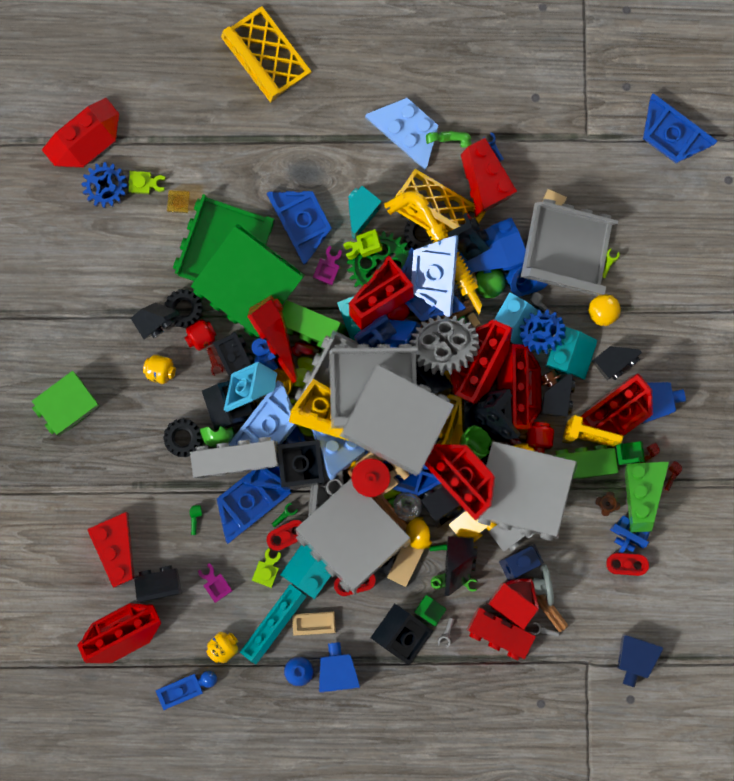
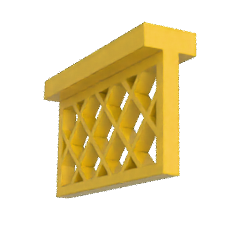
(249, 59)
(430, 184)
(575, 430)

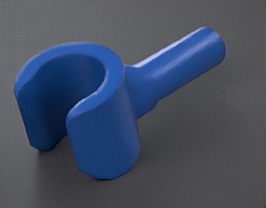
(494, 147)

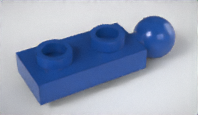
(185, 689)

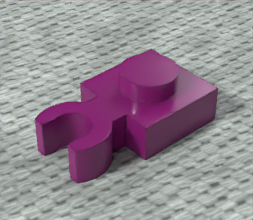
(327, 269)
(216, 585)

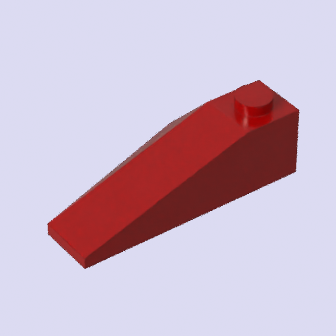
(270, 324)

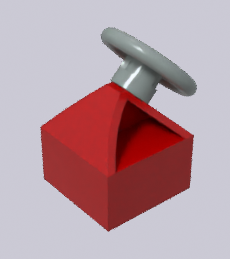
(518, 598)

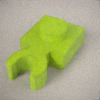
(142, 182)
(366, 244)
(266, 572)

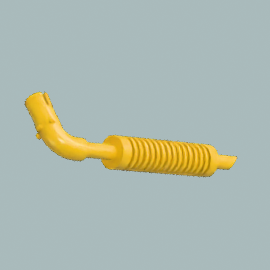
(438, 233)

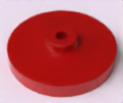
(370, 477)

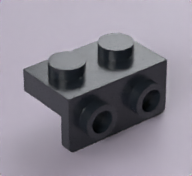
(471, 239)
(232, 353)

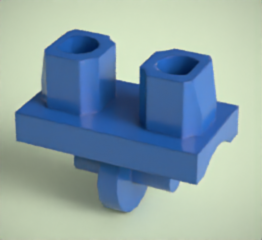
(263, 354)
(621, 529)

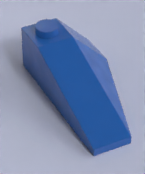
(505, 249)

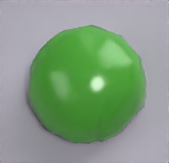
(491, 283)
(221, 436)
(477, 440)

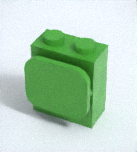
(64, 404)

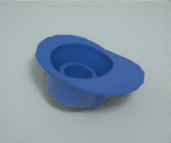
(522, 286)

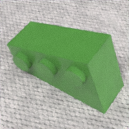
(310, 324)
(591, 463)
(644, 490)

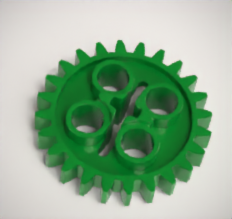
(393, 247)

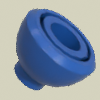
(298, 671)

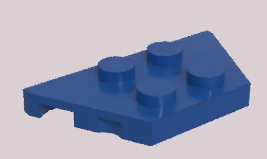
(673, 132)
(302, 220)
(418, 305)
(271, 476)
(245, 505)

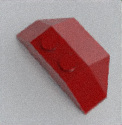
(84, 136)
(521, 375)
(479, 376)
(621, 408)
(463, 476)
(119, 633)

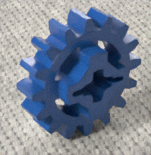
(112, 189)
(543, 330)

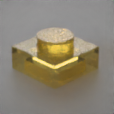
(178, 201)

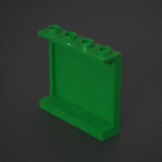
(210, 229)
(243, 275)

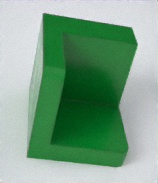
(630, 453)
(430, 610)

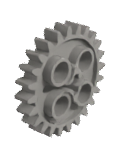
(445, 344)

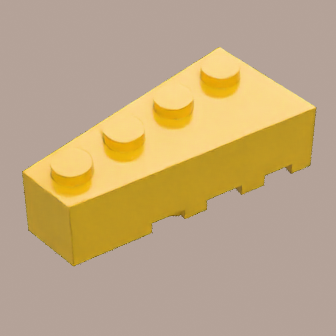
(314, 410)

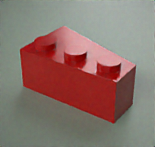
(486, 177)
(381, 295)
(114, 549)
(500, 634)

